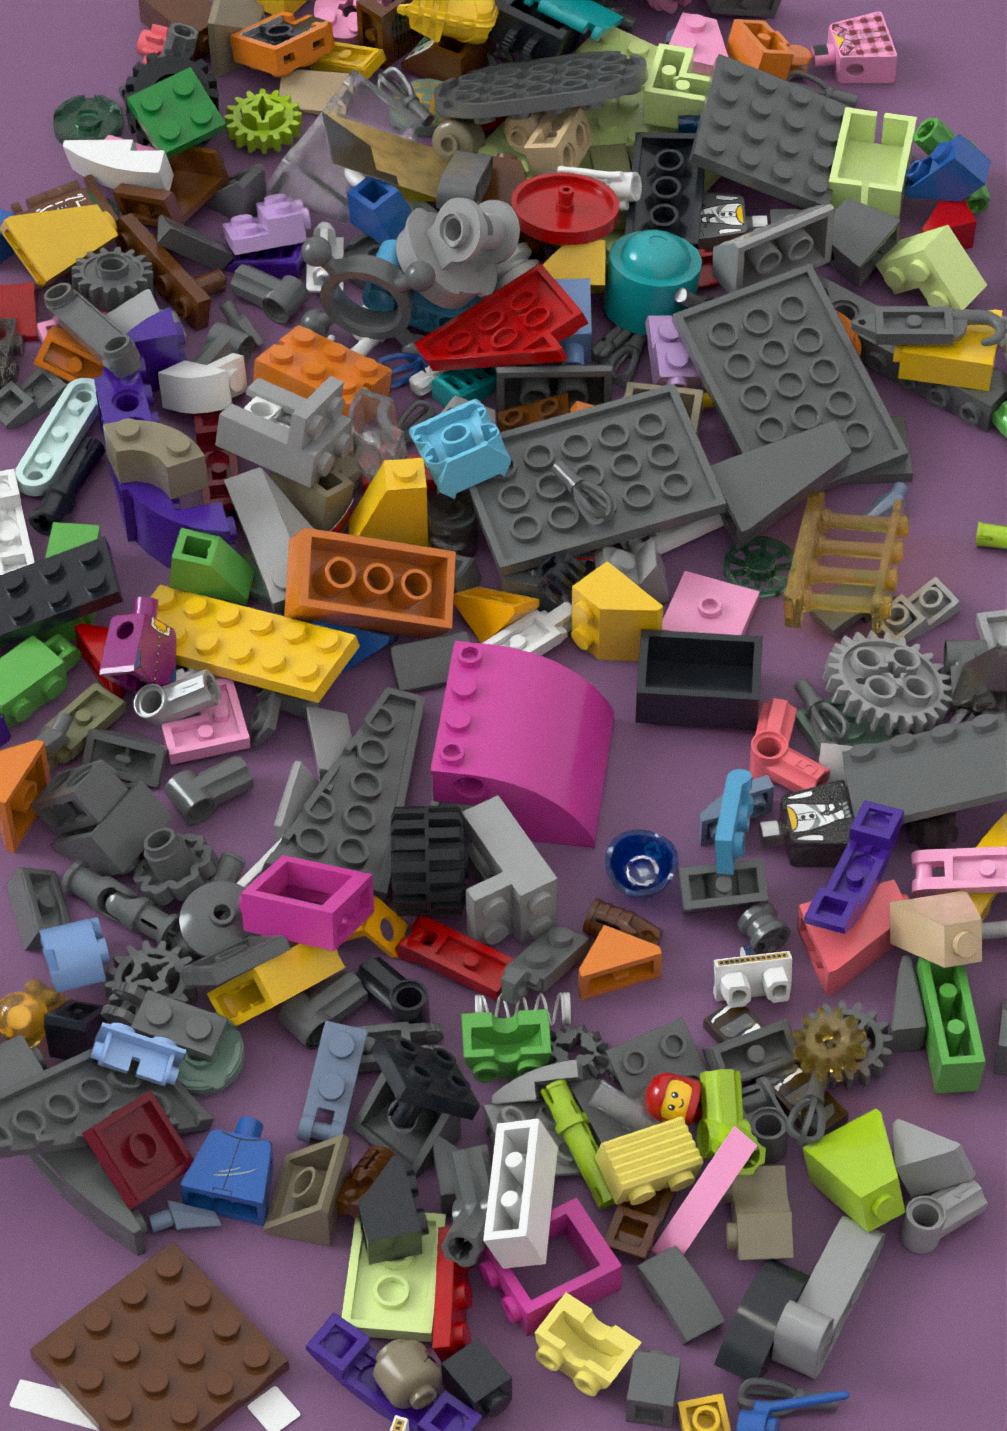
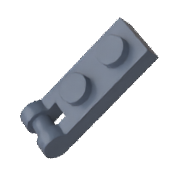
(333, 1081)

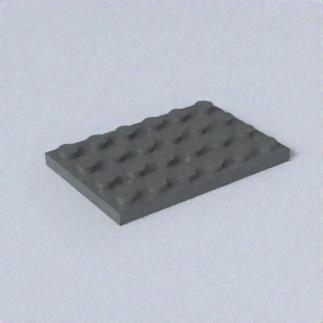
(786, 365)
(630, 447)

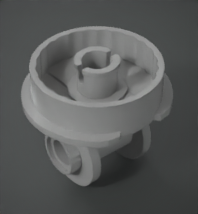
(461, 246)

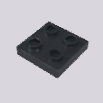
(423, 1080)

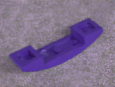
(858, 870)
(351, 1361)

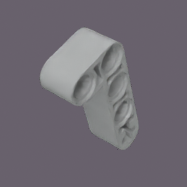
(815, 1321)

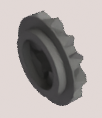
(592, 1049)

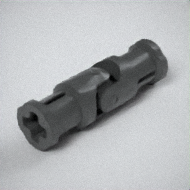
(120, 903)

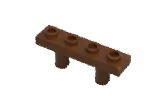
(184, 293)

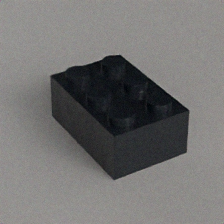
(699, 679)

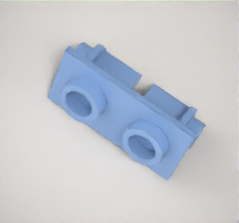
(157, 1056)

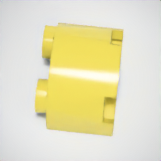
(583, 1345)

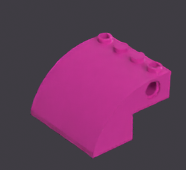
(525, 734)

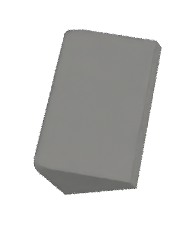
(328, 735)
(298, 789)

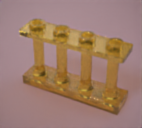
(813, 545)

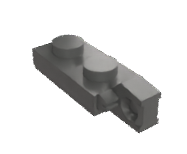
(543, 963)

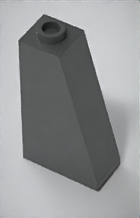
(778, 477)

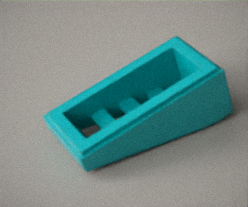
(446, 385)

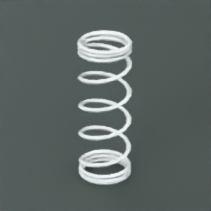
(480, 1002)

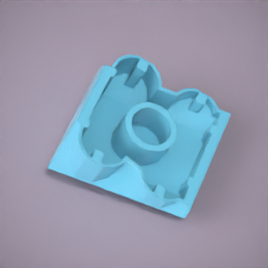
(461, 447)

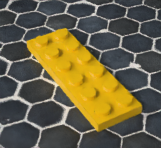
(254, 644)

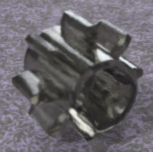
(933, 831)

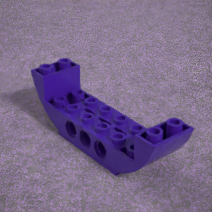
(145, 509)

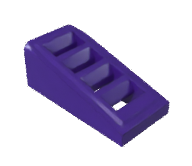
(274, 261)

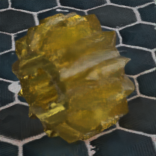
(845, 1037)

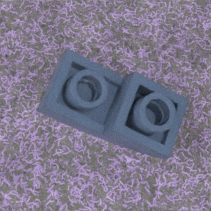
(763, 801)

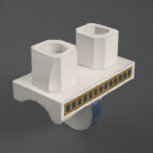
(753, 976)

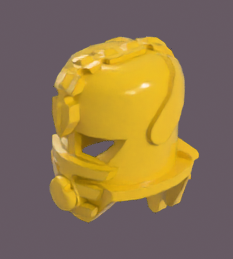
(459, 19)

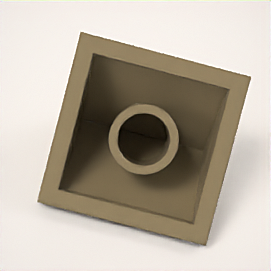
(307, 1191)

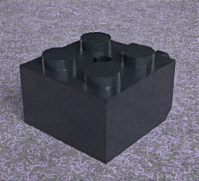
(530, 32)

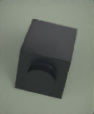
(477, 1380)

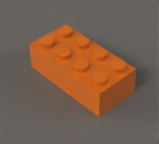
(369, 583)

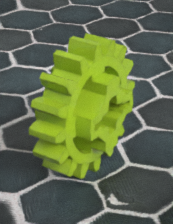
(263, 121)

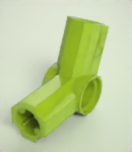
(720, 1113)

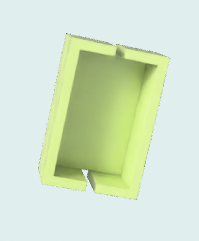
(871, 170)

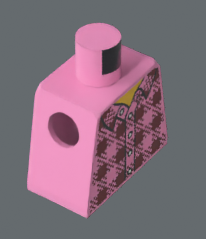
(858, 50)

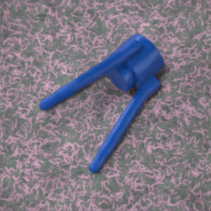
(762, 1420)

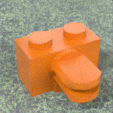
(765, 49)

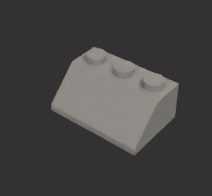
(775, 248)

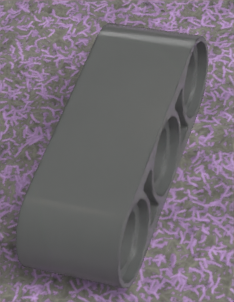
(465, 177)

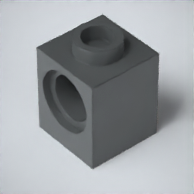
(653, 1388)

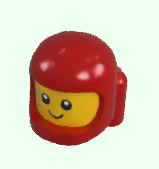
(672, 1097)

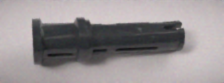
(60, 497)

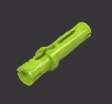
(574, 1129)

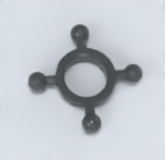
(353, 317)

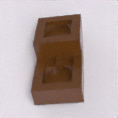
(638, 1226)

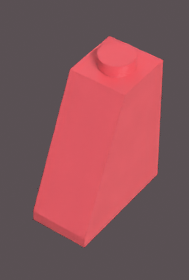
(841, 956)

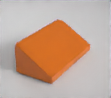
(67, 357)

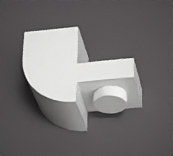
(203, 388)

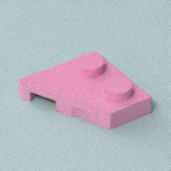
(702, 36)

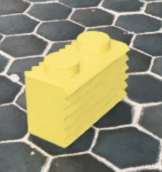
(649, 1161)

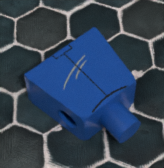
(232, 1173)

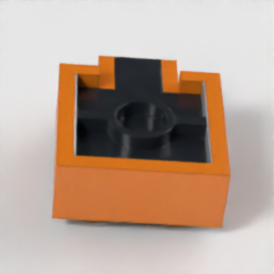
(282, 43)

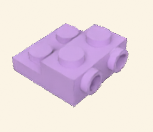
(278, 224)
(668, 355)

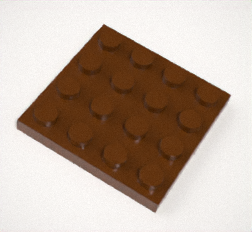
(160, 1352)

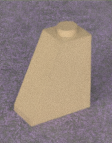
(938, 928)

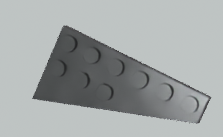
(352, 807)
(69, 1098)

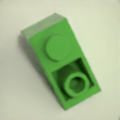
(210, 567)

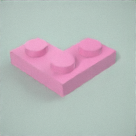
(211, 733)

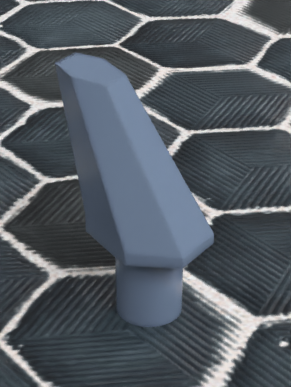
(884, 504)
(183, 1218)

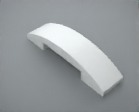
(14, 539)

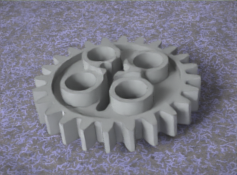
(887, 683)

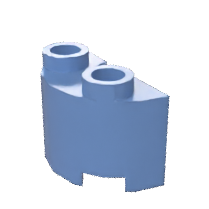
(75, 954)

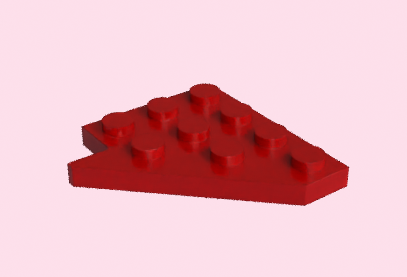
(507, 327)

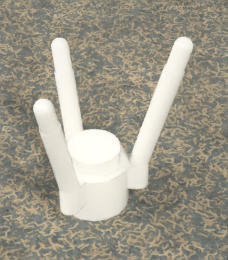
(624, 184)

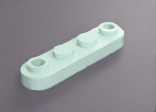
(58, 437)

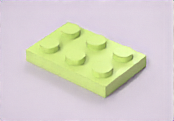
(395, 1295)

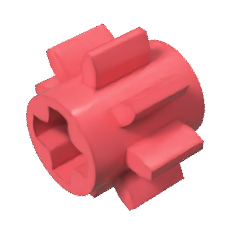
(152, 41)

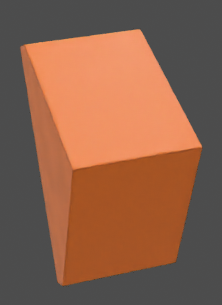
(617, 963)

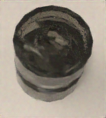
(453, 524)

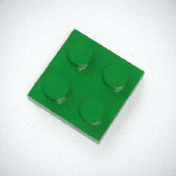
(176, 113)

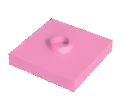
(710, 606)

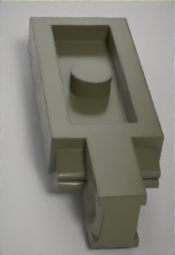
(91, 710)

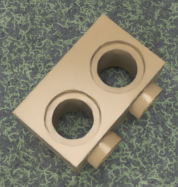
(559, 141)

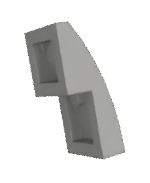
(527, 1087)

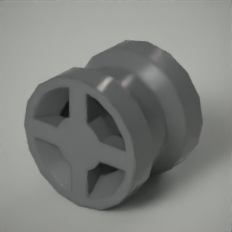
(763, 928)

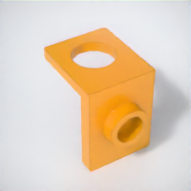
(371, 928)

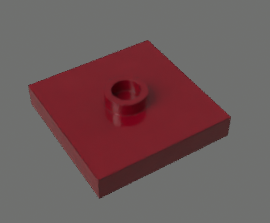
(139, 1149)

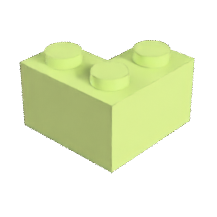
(673, 87)
(936, 266)

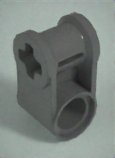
(766, 1118)

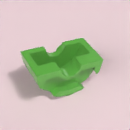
(505, 1046)

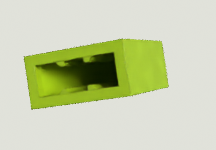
(858, 1171)

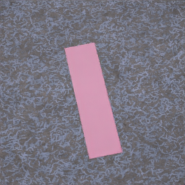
(706, 1192)

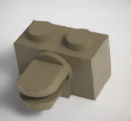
(327, 498)

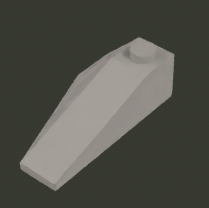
(268, 524)

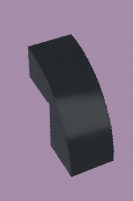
(751, 1334)

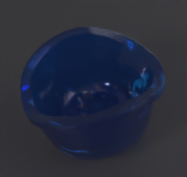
(641, 863)

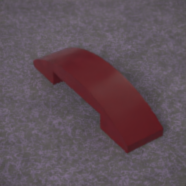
(219, 462)

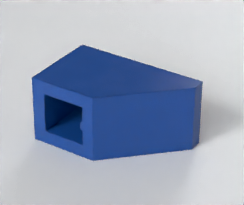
(948, 173)
(378, 209)

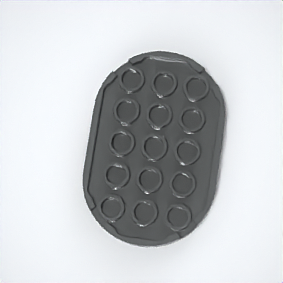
(540, 86)

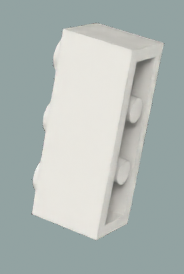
(520, 1194)

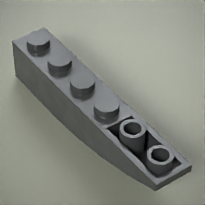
(75, 1171)

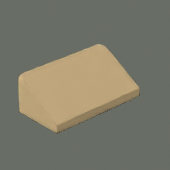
(311, 88)

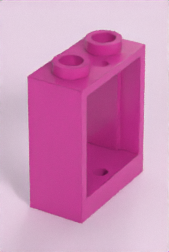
(343, 892)
(600, 1281)

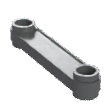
(92, 330)

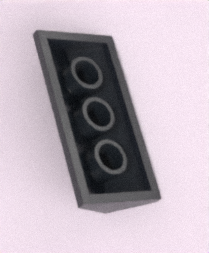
(670, 186)

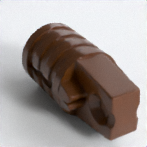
(627, 921)
(361, 1179)

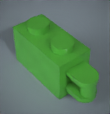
(34, 675)

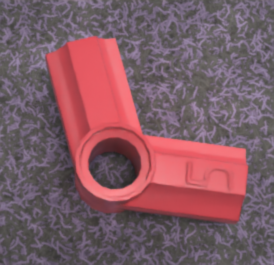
(774, 757)

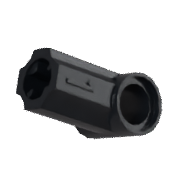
(394, 994)

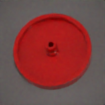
(565, 208)

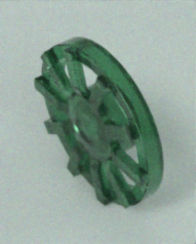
(759, 565)

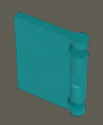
(580, 15)

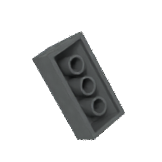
(932, 769)

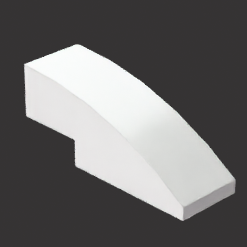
(119, 162)

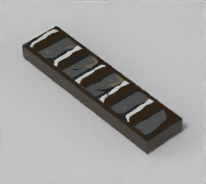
(787, 1082)

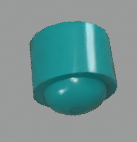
(644, 276)

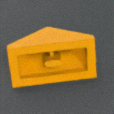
(492, 610)

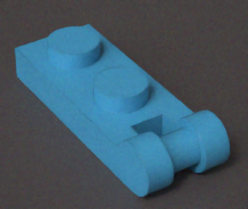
(733, 820)

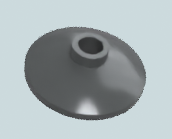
(200, 927)

